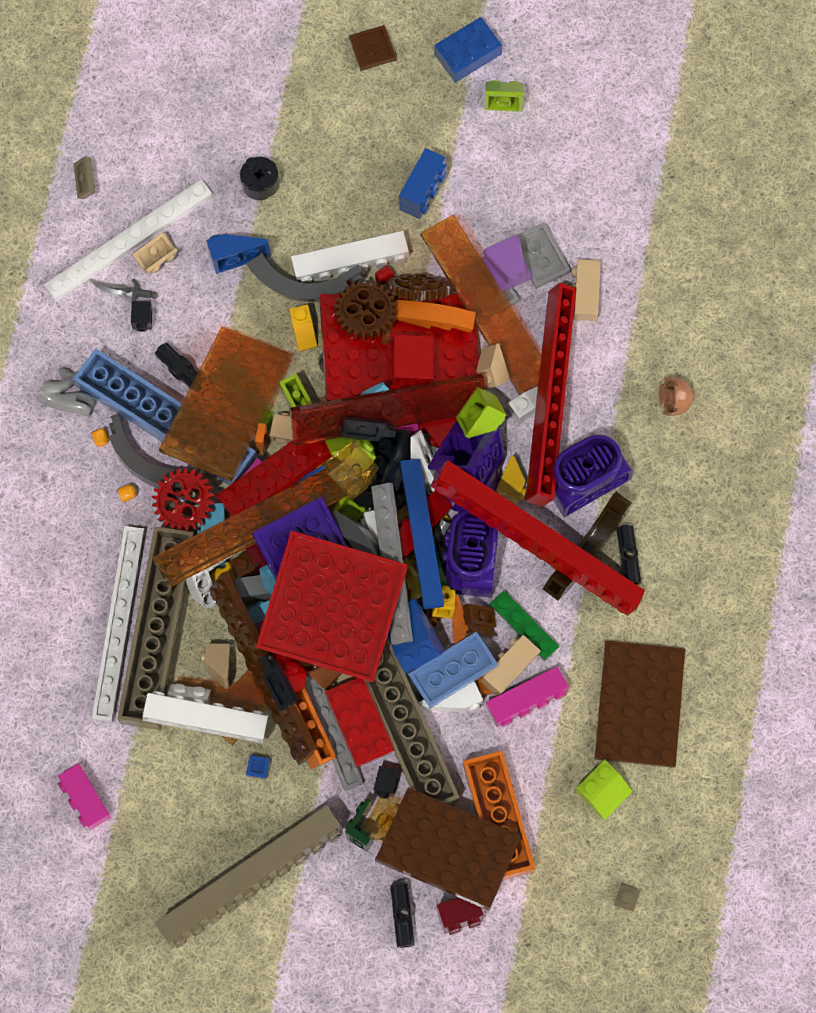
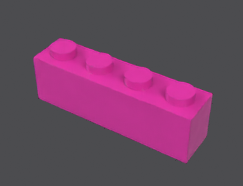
(527, 697)

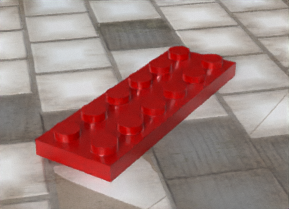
(273, 475)

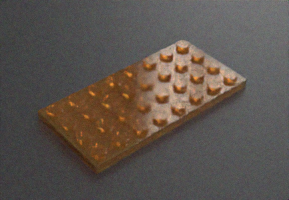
(226, 403)

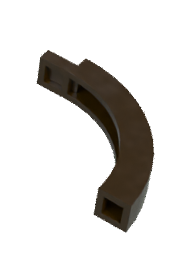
(593, 541)

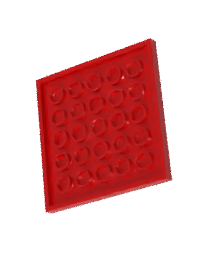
(332, 606)

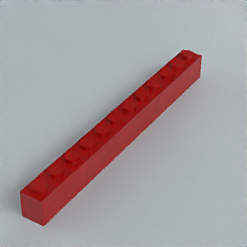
(550, 394)
(537, 538)

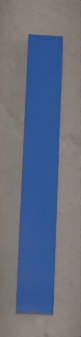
(421, 534)

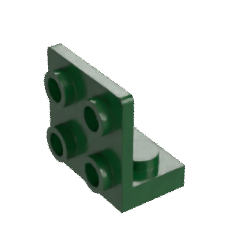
(355, 836)

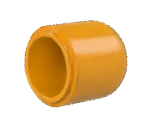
(100, 437)
(127, 492)

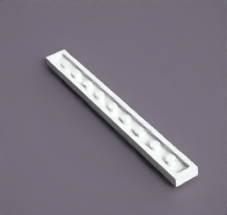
(128, 240)
(118, 624)

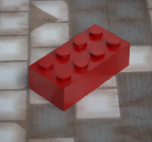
(359, 722)

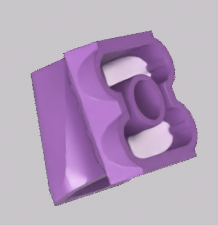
(506, 263)

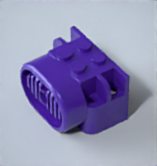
(475, 455)
(581, 485)
(470, 569)

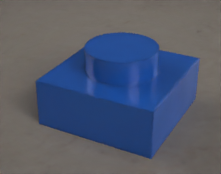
(258, 767)

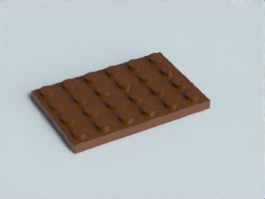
(640, 704)
(448, 848)

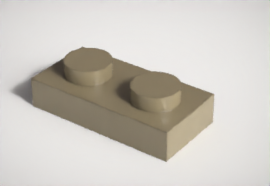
(84, 178)

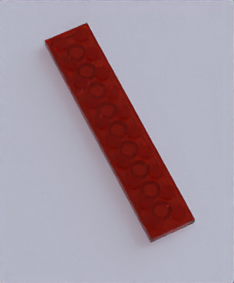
(395, 407)

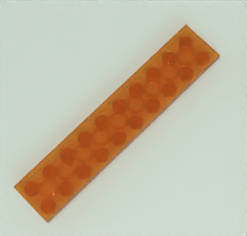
(482, 295)
(235, 532)

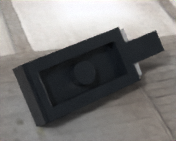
(366, 429)
(277, 683)

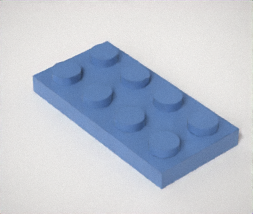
(453, 670)

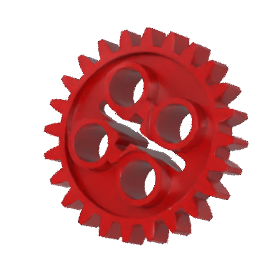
(190, 483)

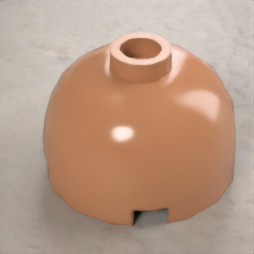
(676, 392)

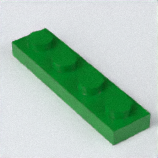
(524, 624)

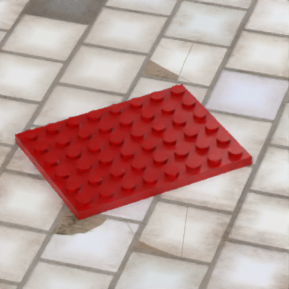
(359, 365)

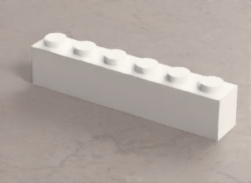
(341, 258)
(204, 717)

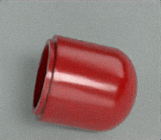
(383, 275)

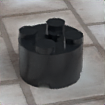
(260, 168)

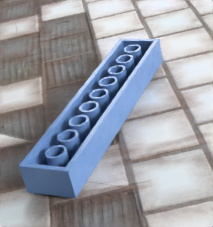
(136, 400)

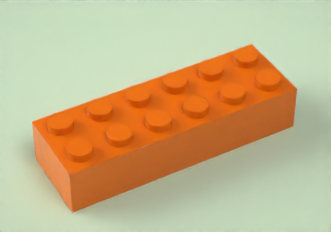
(497, 803)

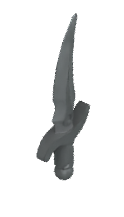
(122, 289)

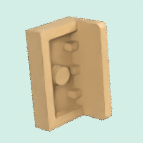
(154, 253)

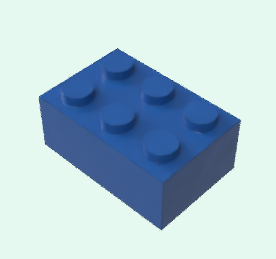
(468, 49)
(423, 184)

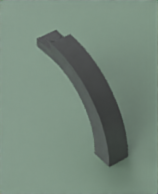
(301, 291)
(134, 462)
(355, 533)

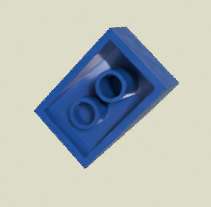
(235, 251)
(425, 641)

